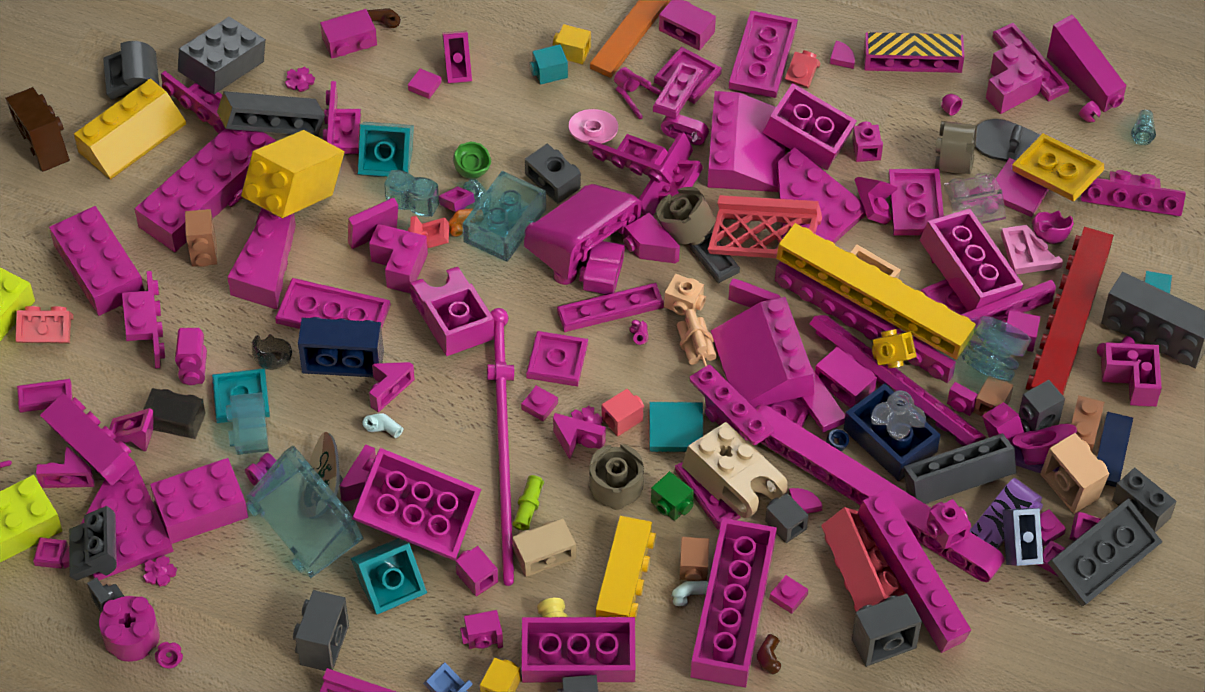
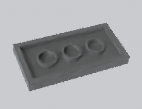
(1105, 552)

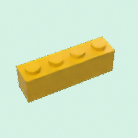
(625, 568)

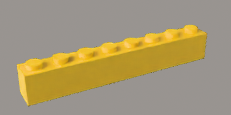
(876, 291)

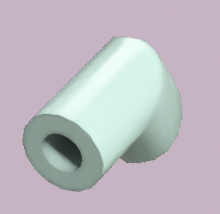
(382, 422)

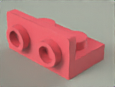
(43, 326)

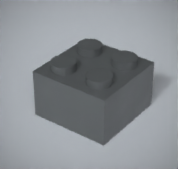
(886, 629)
(321, 630)

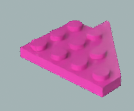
(804, 180)
(138, 525)

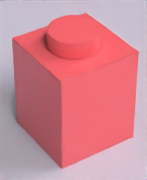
(622, 412)

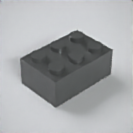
(221, 55)

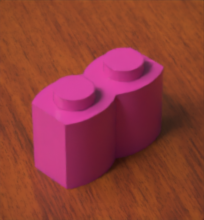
(602, 267)
(191, 356)

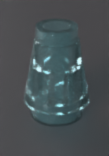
(1144, 128)

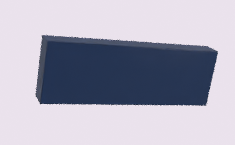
(1114, 445)

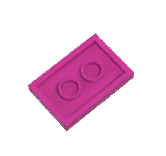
(915, 200)

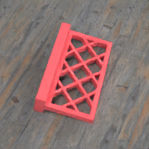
(764, 210)

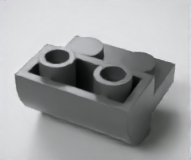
(130, 68)
(93, 544)

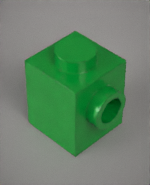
(672, 496)

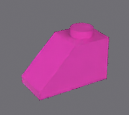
(457, 56)
(651, 241)

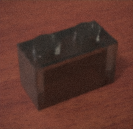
(176, 412)

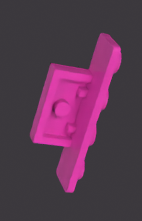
(196, 99)
(342, 124)
(635, 154)
(679, 168)
(1135, 193)
(140, 317)
(728, 406)

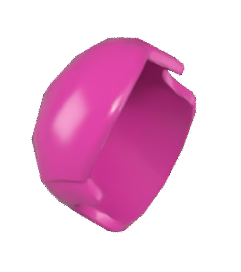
(1052, 226)

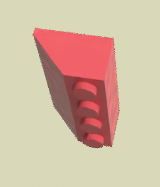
(859, 560)

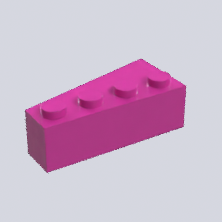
(263, 261)

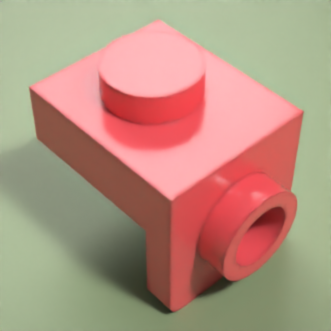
(802, 68)
(435, 231)

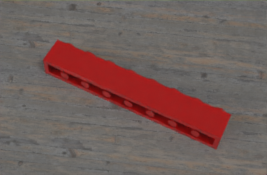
(1071, 309)

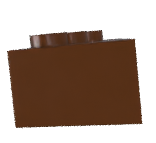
(40, 127)

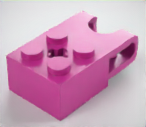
(453, 312)

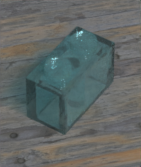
(249, 423)

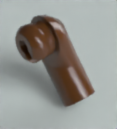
(386, 16)
(766, 656)

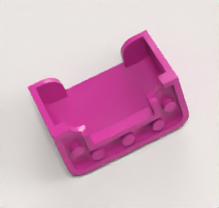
(579, 225)

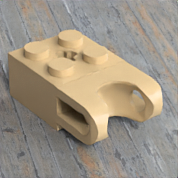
(733, 470)

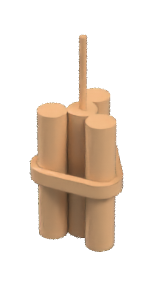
(696, 338)

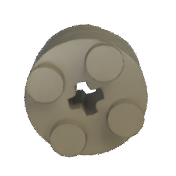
(956, 147)
(686, 216)
(616, 476)

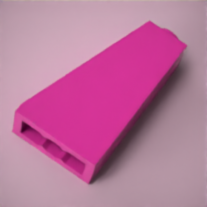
(1085, 64)

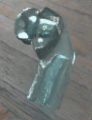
(475, 187)

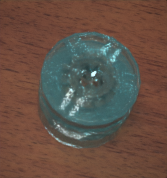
(995, 351)

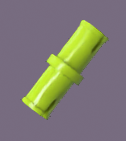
(528, 503)

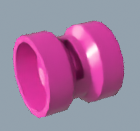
(257, 471)

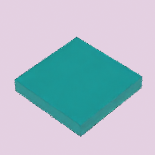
(238, 384)
(675, 425)

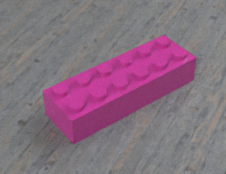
(200, 184)
(733, 602)

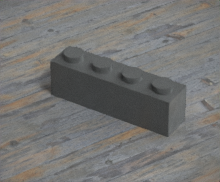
(270, 113)
(960, 469)

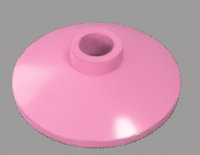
(593, 125)

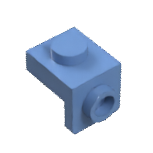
(446, 680)

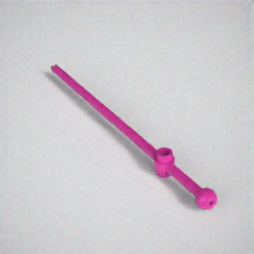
(500, 373)

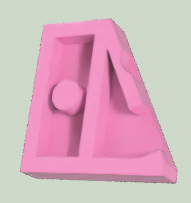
(1027, 251)

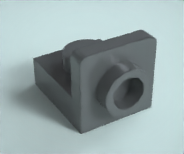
(102, 594)

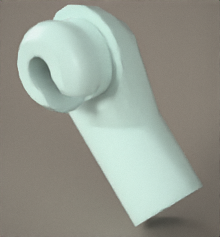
(686, 589)

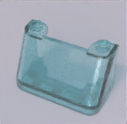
(303, 513)

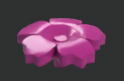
(300, 79)
(587, 415)
(159, 571)

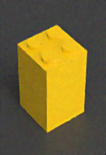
(292, 173)

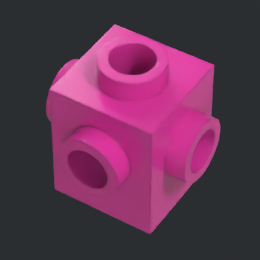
(948, 523)

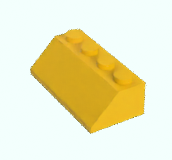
(129, 129)

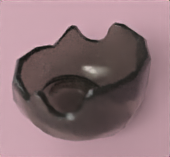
(271, 352)

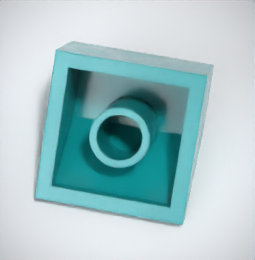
(384, 148)
(389, 575)

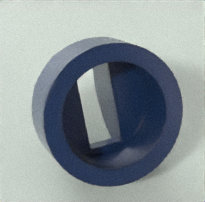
(843, 439)

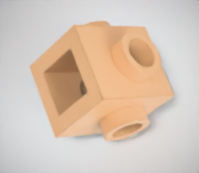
(684, 294)

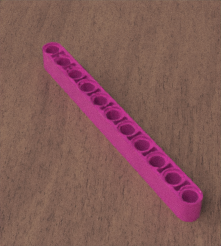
(860, 483)

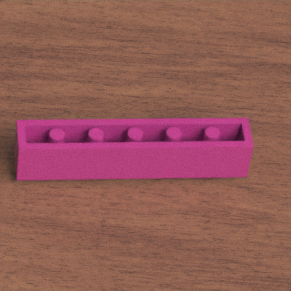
(914, 571)

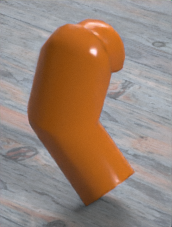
(456, 221)

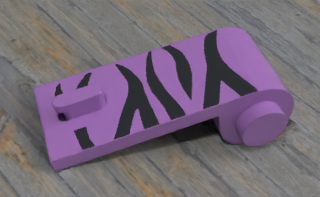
(1013, 496)

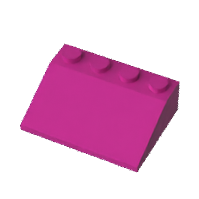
(739, 149)
(764, 354)
(416, 504)

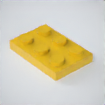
(1058, 167)

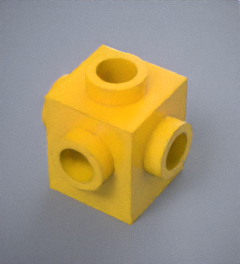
(893, 348)

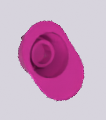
(1037, 443)

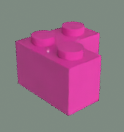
(1014, 79)
(401, 253)
(1134, 365)

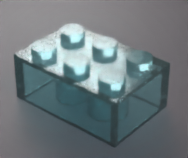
(502, 216)

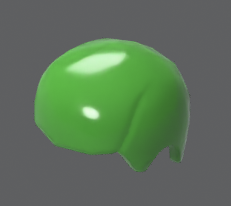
(471, 160)

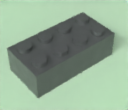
(1156, 319)

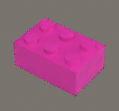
(809, 126)
(199, 500)

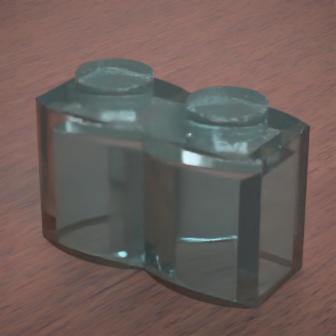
(412, 192)

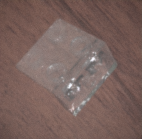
(979, 194)

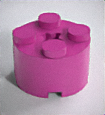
(129, 628)

